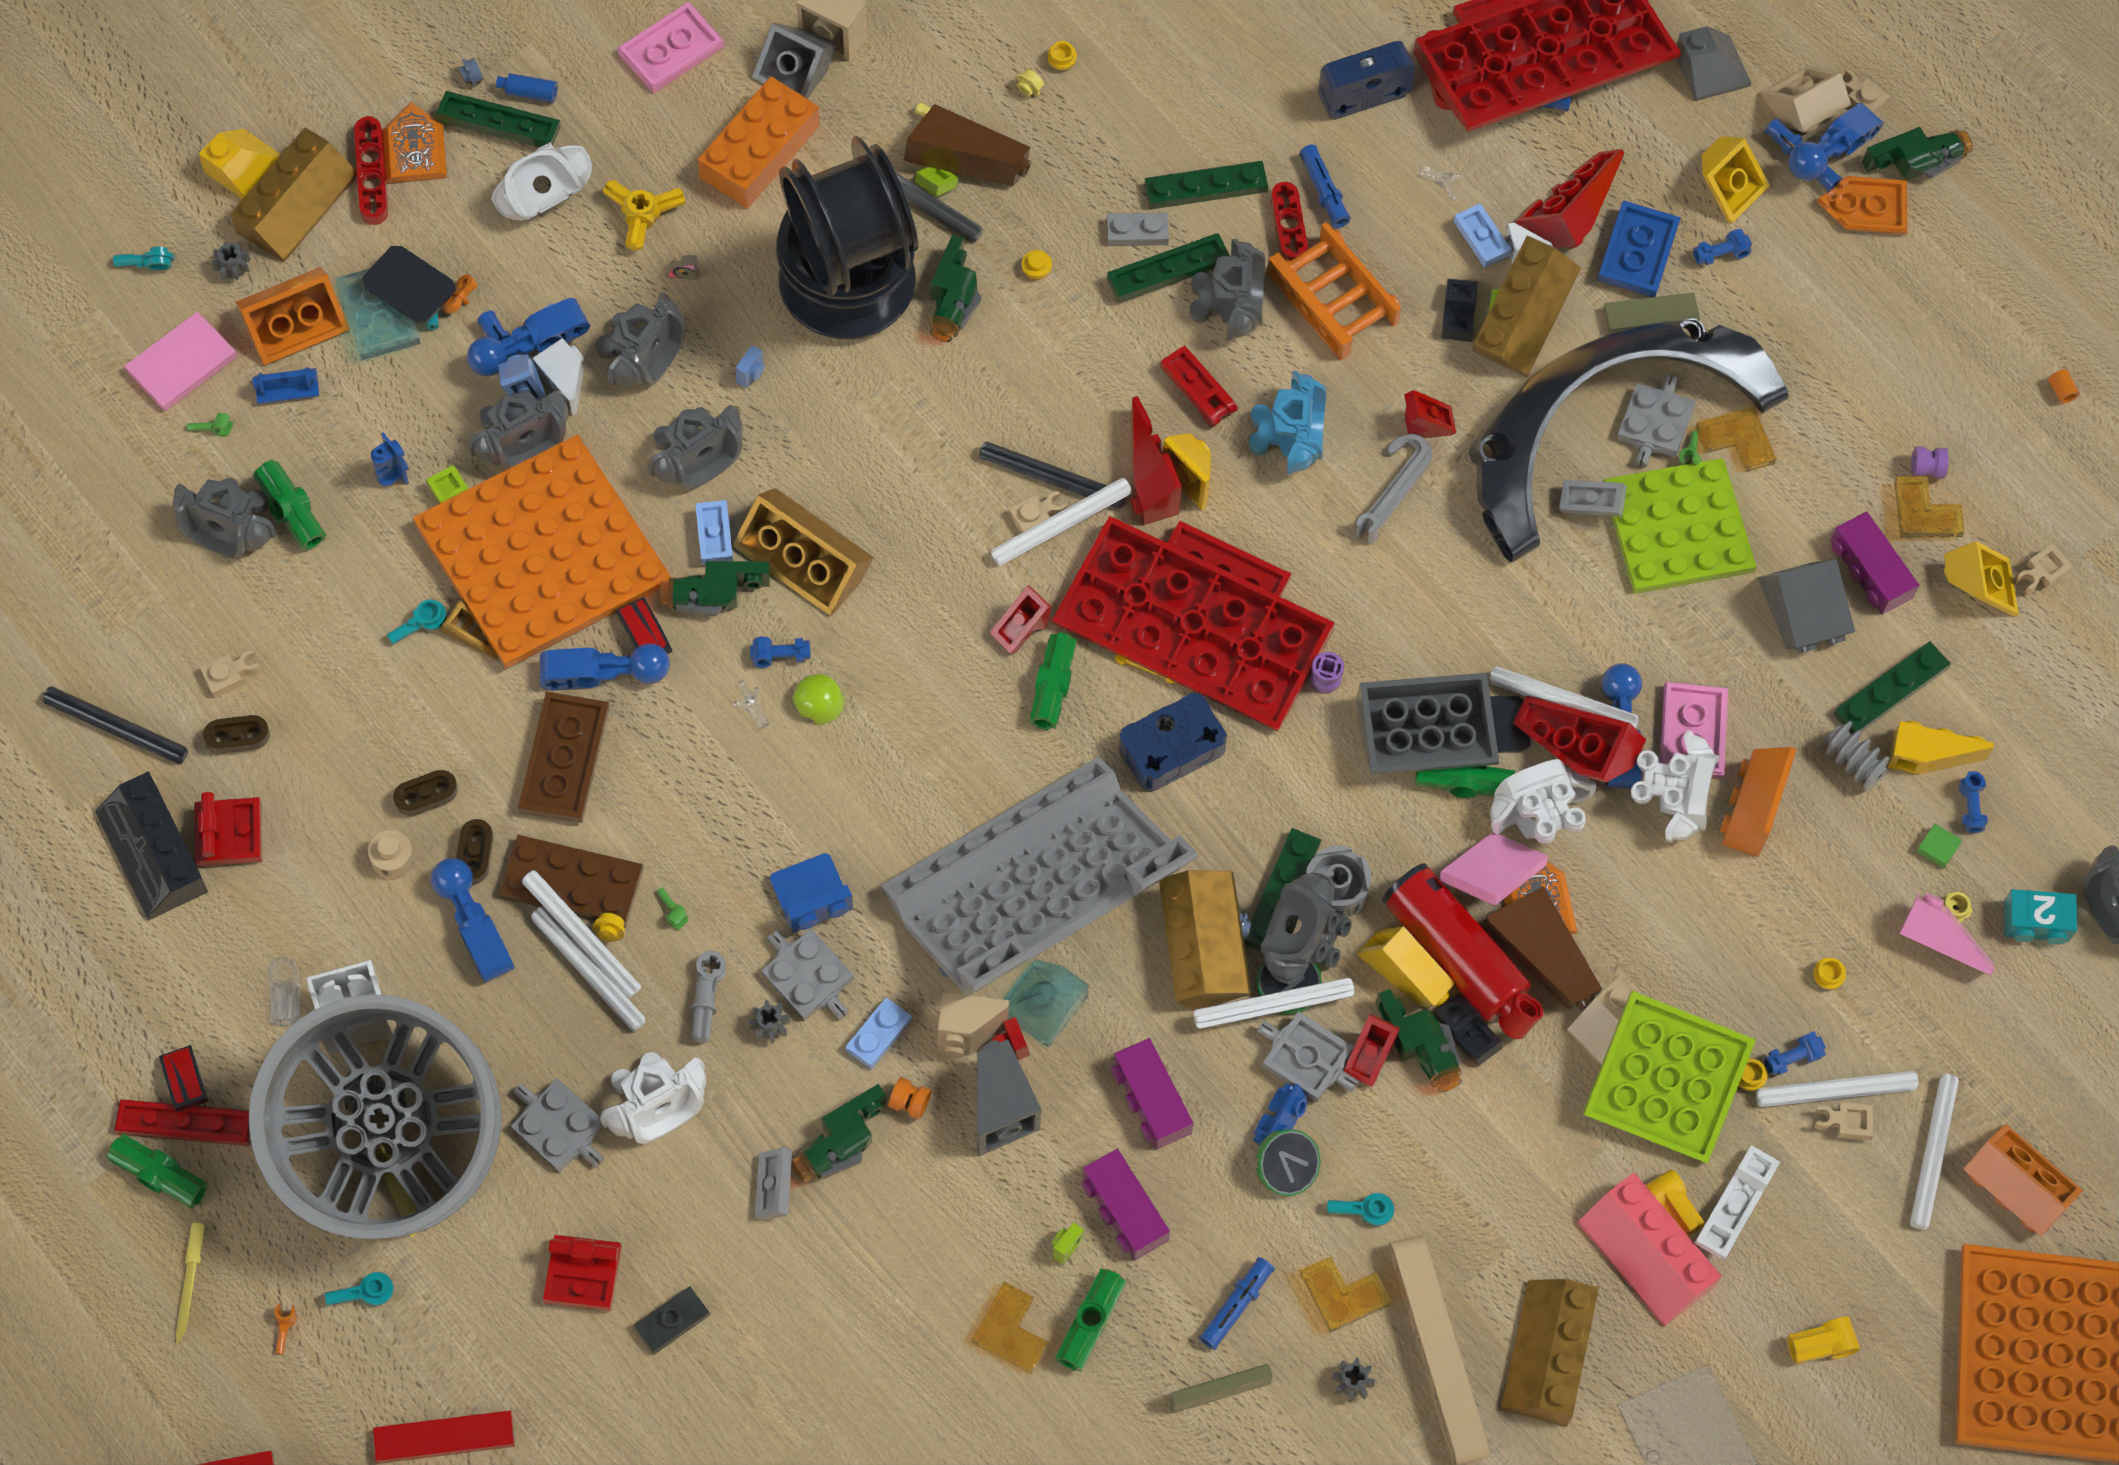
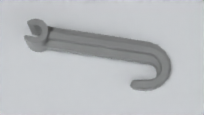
(1398, 487)

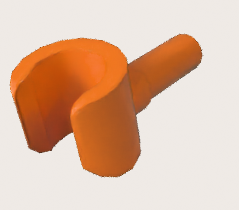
(284, 1325)

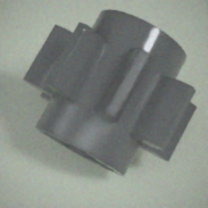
(231, 260)
(768, 1013)
(1362, 1378)

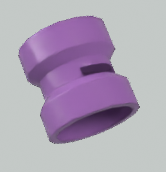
(1929, 462)
(1324, 679)

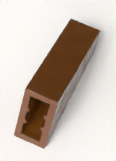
(966, 148)
(1545, 947)

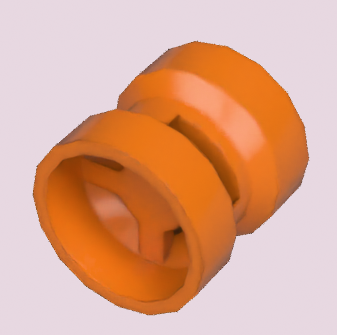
(909, 1098)

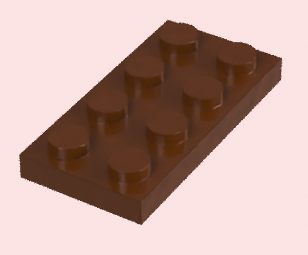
(564, 757)
(581, 878)

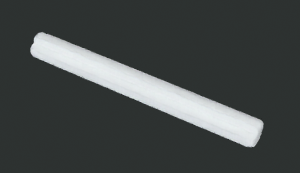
(1061, 521)
(1540, 690)
(581, 934)
(588, 969)
(1273, 1003)
(1837, 1089)
(1934, 1152)

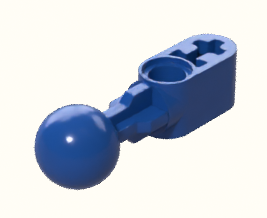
(1844, 135)
(538, 333)
(588, 667)
(1622, 685)
(452, 881)

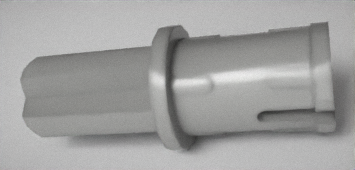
(703, 1008)

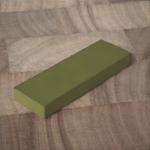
(1651, 310)
(1220, 1388)

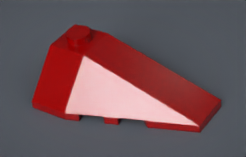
(1575, 204)
(1153, 474)
(1582, 740)

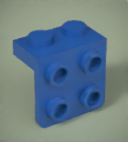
(811, 892)

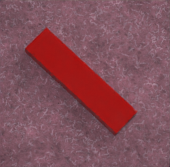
(192, 1124)
(443, 1437)

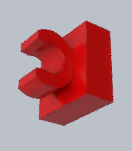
(1014, 1037)

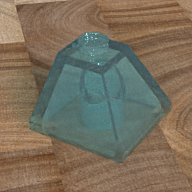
(1046, 1000)

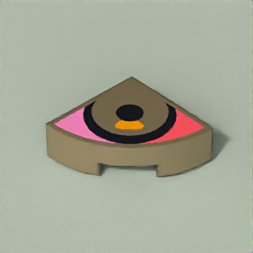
(684, 269)

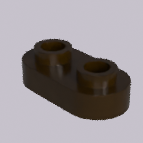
(237, 732)
(424, 790)
(476, 853)

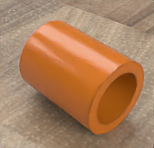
(2063, 386)

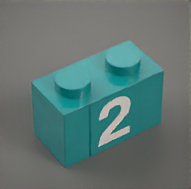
(2040, 916)

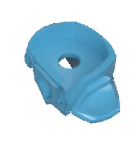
(1294, 423)

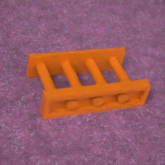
(1321, 315)

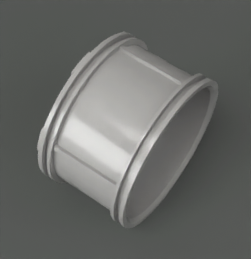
(301, 1043)

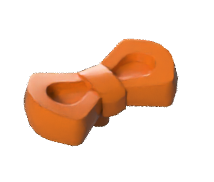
(464, 286)

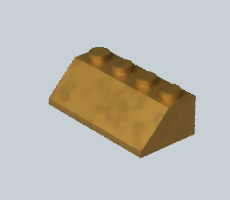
(293, 195)
(1526, 306)
(802, 550)
(1204, 938)
(1550, 1349)

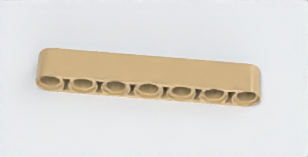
(1438, 1350)

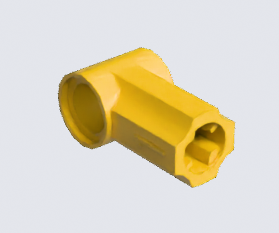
(1672, 1195)
(1832, 1339)

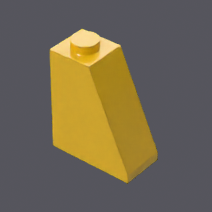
(1407, 966)

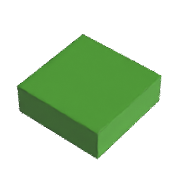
(1939, 845)

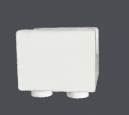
(345, 983)

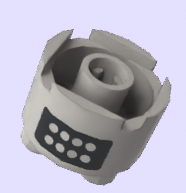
(1351, 876)

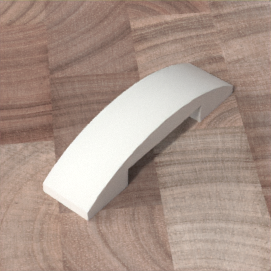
(1737, 1202)

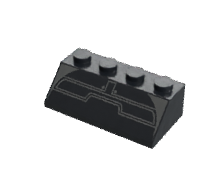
(149, 847)

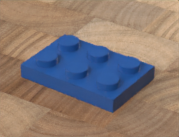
(1638, 249)

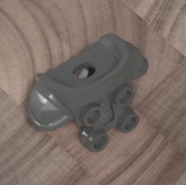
(1232, 294)
(643, 351)
(519, 435)
(694, 454)
(226, 524)
(2102, 891)
(1290, 953)

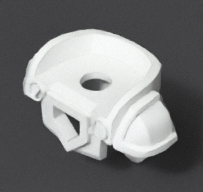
(565, 167)
(1680, 785)
(1544, 794)
(656, 1098)

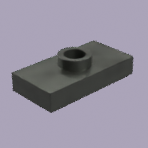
(672, 1320)

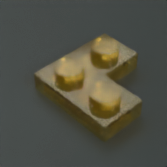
(1740, 430)
(1921, 518)
(1342, 1303)
(1001, 1332)

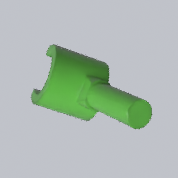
(220, 426)
(1691, 451)
(677, 917)

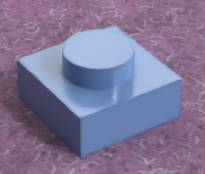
(750, 367)

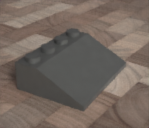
(1427, 723)

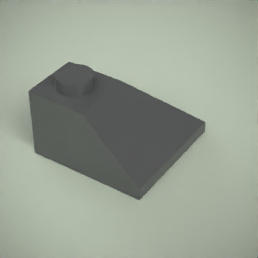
(794, 58)
(1710, 63)

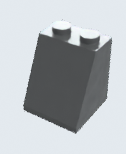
(1809, 604)
(1004, 1098)

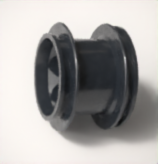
(849, 215)
(848, 315)

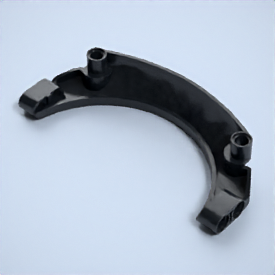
(1520, 422)

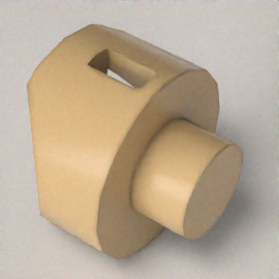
(390, 854)

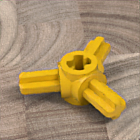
(641, 209)

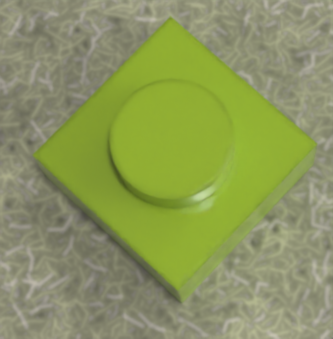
(936, 181)
(446, 484)
(1066, 1242)

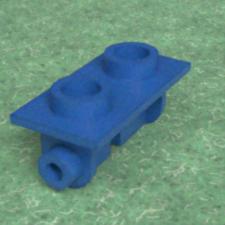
(286, 385)
(389, 462)
(1289, 1105)

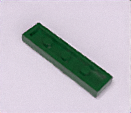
(497, 120)
(1206, 185)
(1166, 267)
(1892, 688)
(1291, 864)

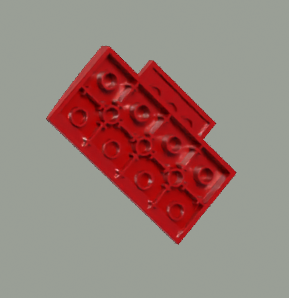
(1537, 51)
(1197, 617)

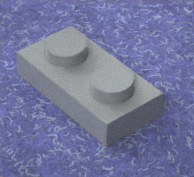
(1137, 229)
(1592, 498)
(773, 1183)

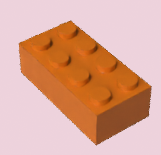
(759, 142)

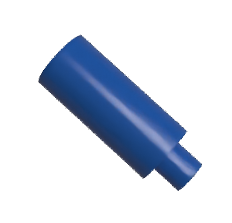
(528, 87)

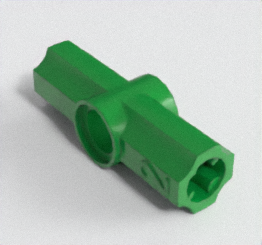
(289, 505)
(1053, 681)
(1464, 781)
(157, 1171)
(1081, 1337)

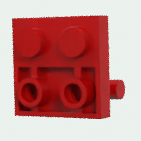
(227, 830)
(582, 1272)

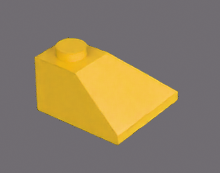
(237, 160)
(1733, 175)
(1192, 464)
(1982, 575)

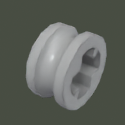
(705, 959)

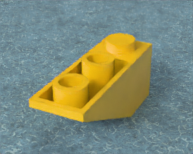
(1927, 749)

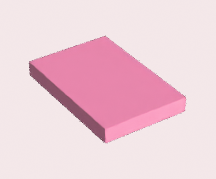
(670, 47)
(181, 361)
(1696, 710)
(1493, 868)

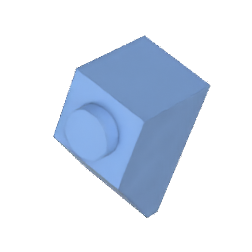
(520, 375)

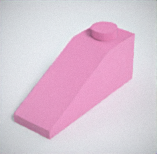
(1939, 929)

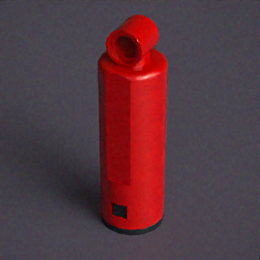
(1463, 950)

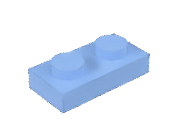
(1482, 235)
(714, 531)
(878, 1033)

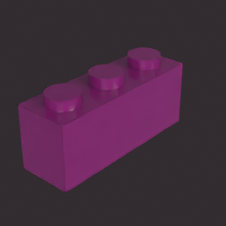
(1874, 563)
(1151, 1094)
(1124, 1205)

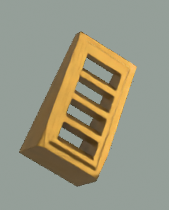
(449, 628)

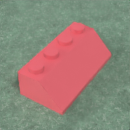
(1649, 1249)

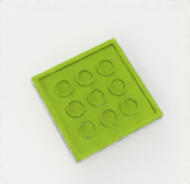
(1681, 527)
(1669, 1076)

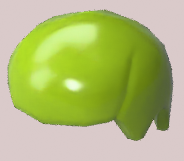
(819, 698)

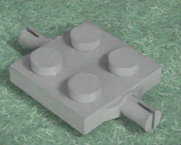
(1656, 420)
(807, 974)
(1307, 1056)
(558, 1125)

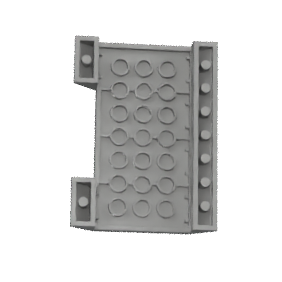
(1033, 876)

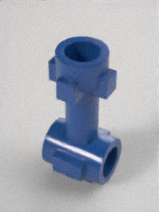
(1736, 242)
(763, 651)
(1970, 788)
(1809, 1047)

